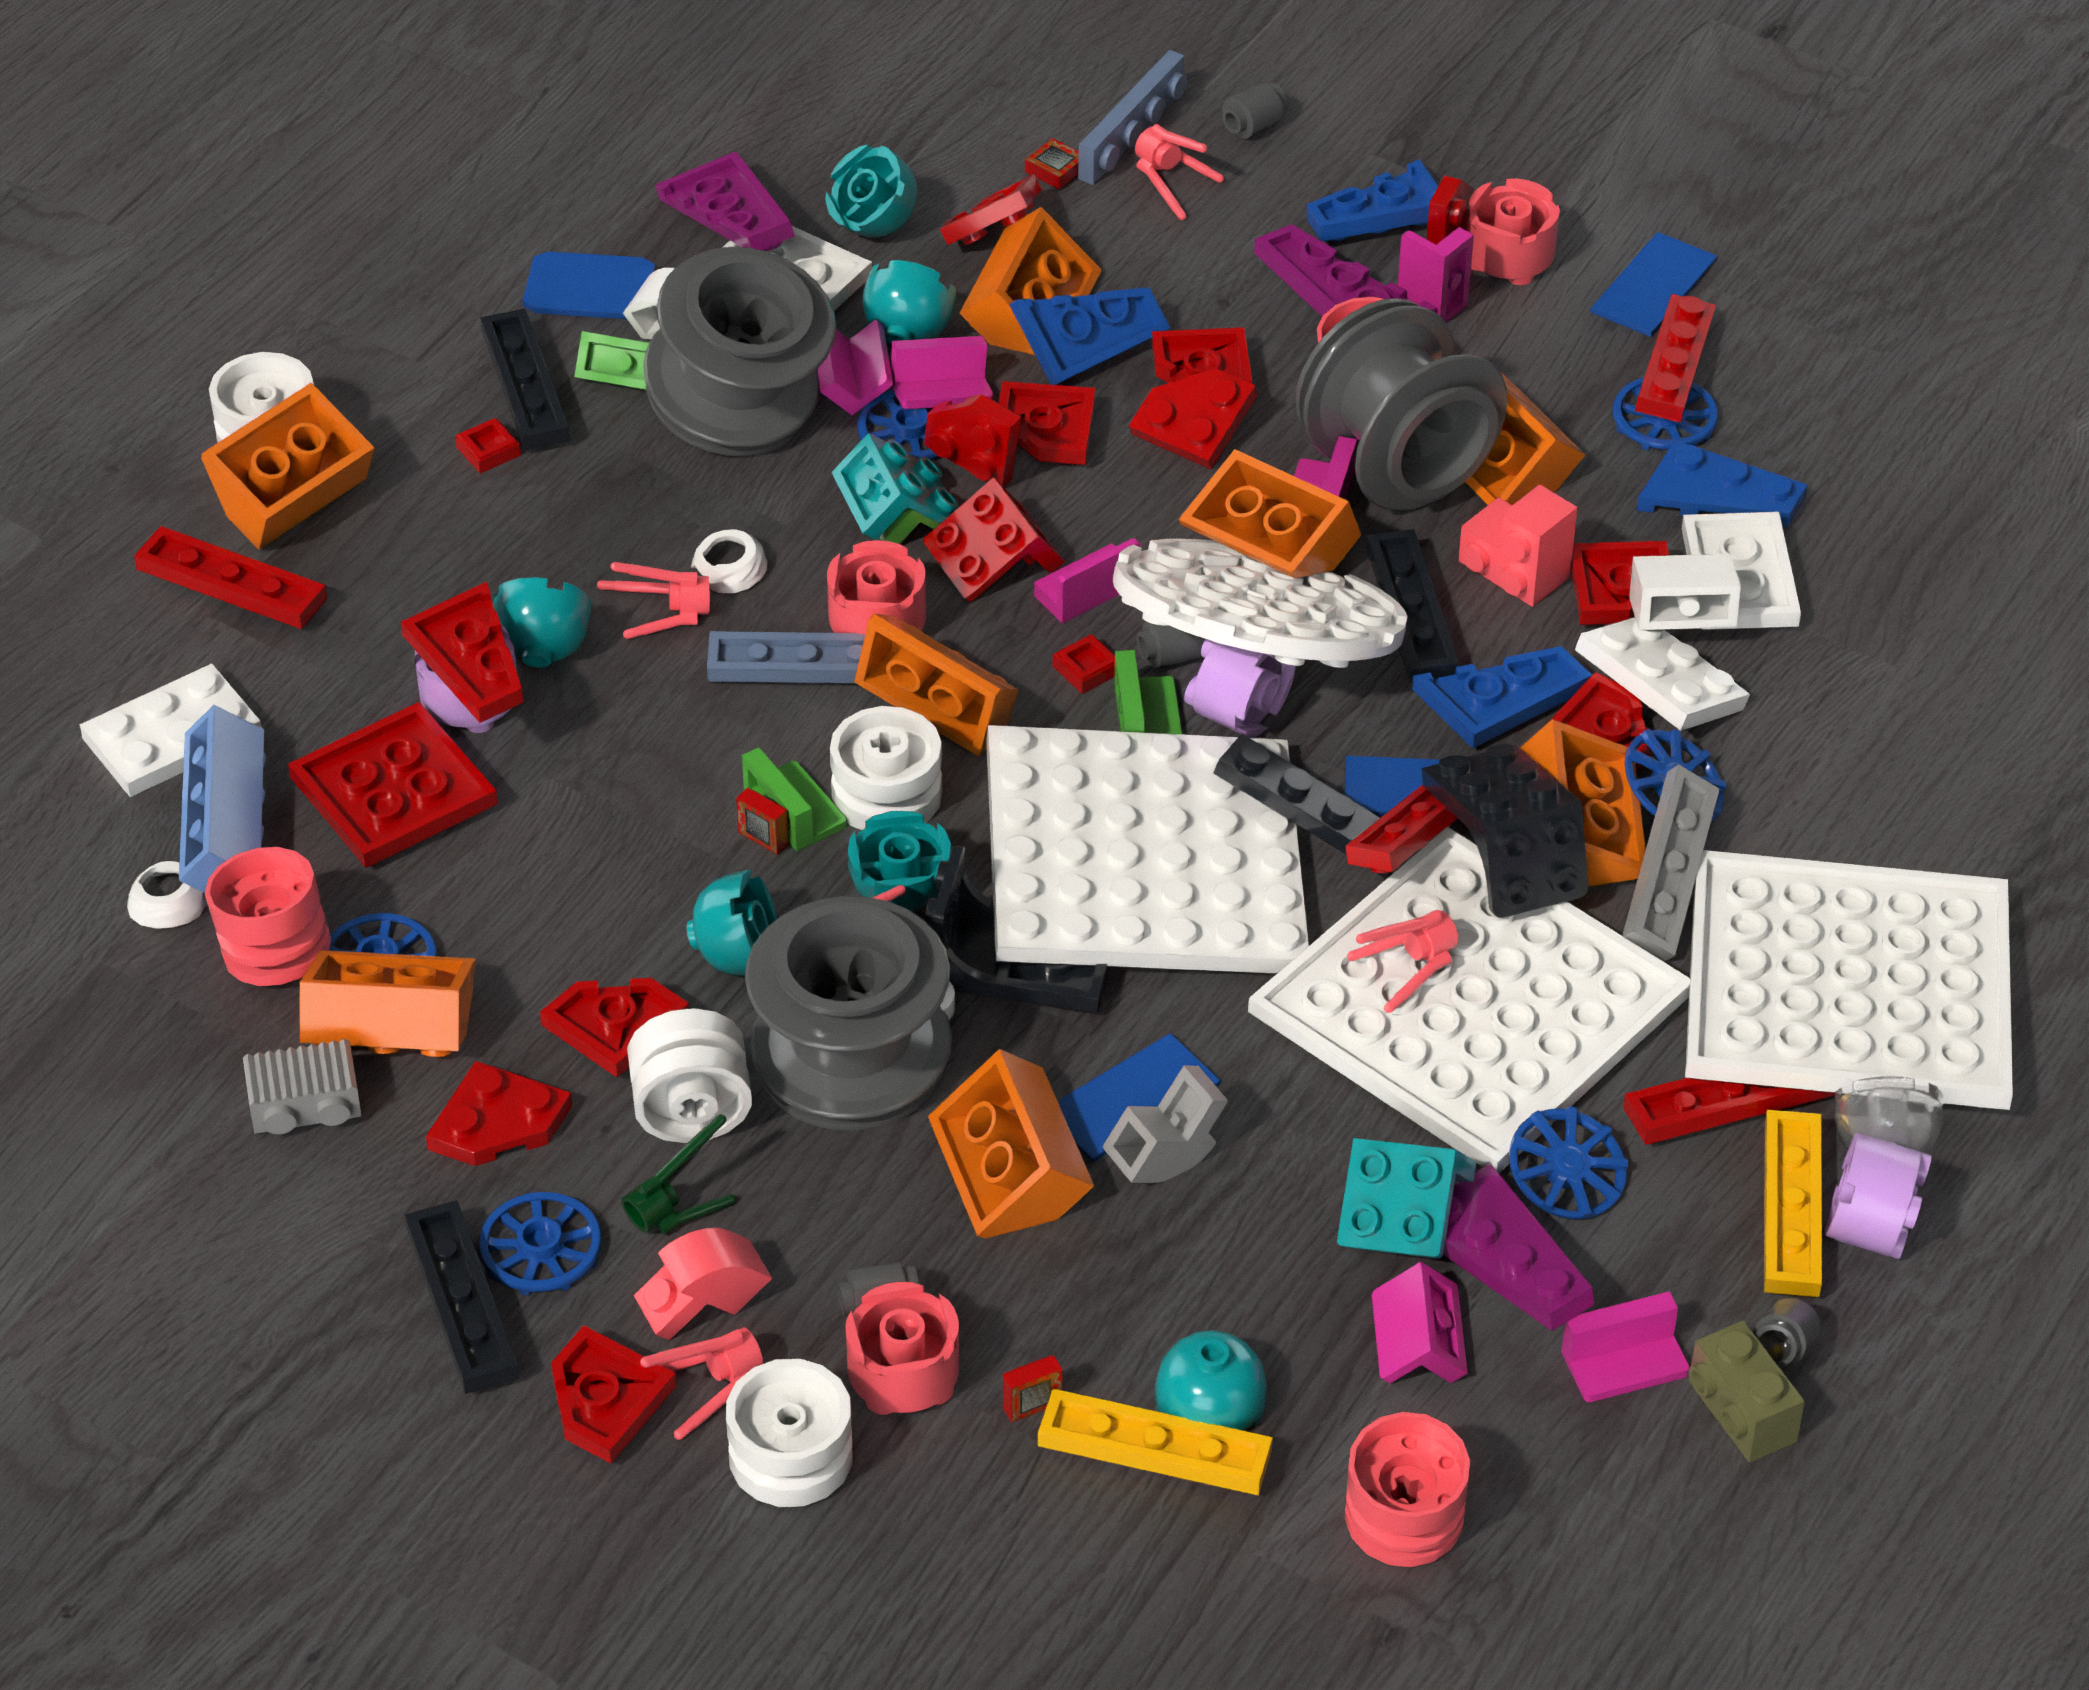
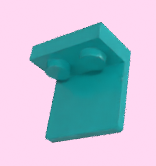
(884, 480)
(1400, 1197)

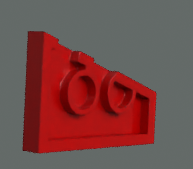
(468, 651)

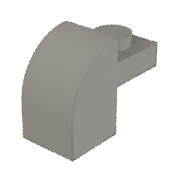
(1171, 1138)

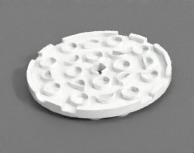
(1257, 608)

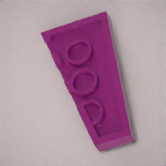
(729, 202)
(1317, 273)
(1511, 1252)

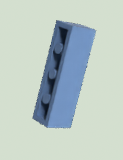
(220, 793)

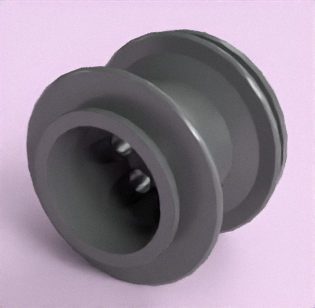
(738, 350)
(1406, 398)
(849, 1012)

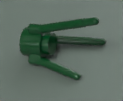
(654, 1199)

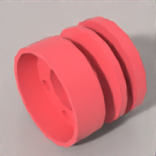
(267, 915)
(1407, 1489)

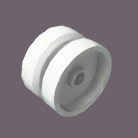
(252, 387)
(885, 763)
(687, 1073)
(789, 1432)

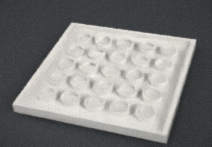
(1137, 854)
(1849, 977)
(1502, 1031)

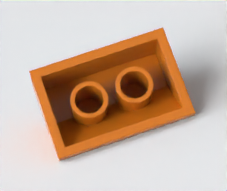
(1028, 262)
(1525, 454)
(287, 465)
(1273, 517)
(934, 681)
(1611, 812)
(387, 1001)
(1010, 1147)

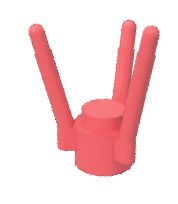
(1161, 151)
(685, 589)
(1423, 938)
(726, 1358)

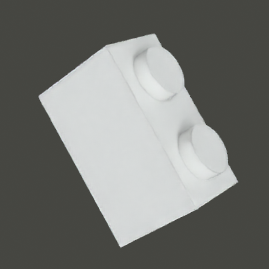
(1684, 591)

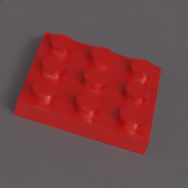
(392, 784)

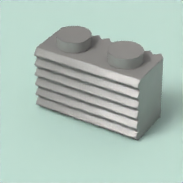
(301, 1087)

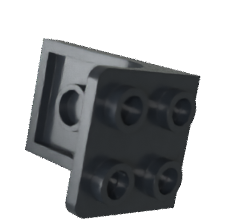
(1521, 823)
(967, 931)

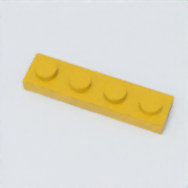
(1793, 1204)
(1155, 1441)

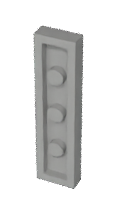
(1671, 863)

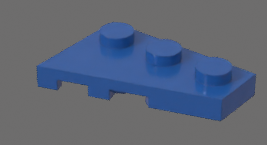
(1087, 330)
(1714, 483)
(1503, 696)

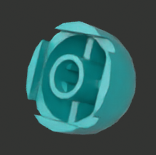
(872, 192)
(908, 301)
(542, 620)
(898, 851)
(730, 920)
(1212, 1381)

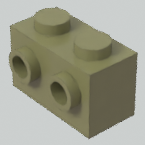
(1746, 1391)

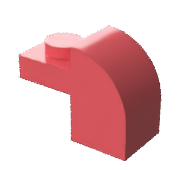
(701, 1270)

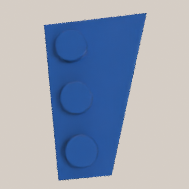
(1376, 209)

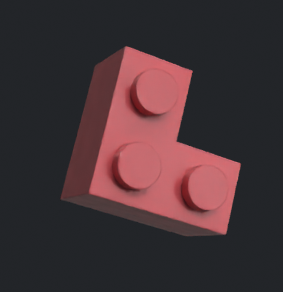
(1522, 544)

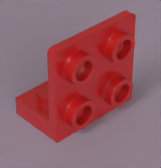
(988, 539)

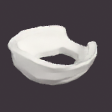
(736, 575)
(168, 910)

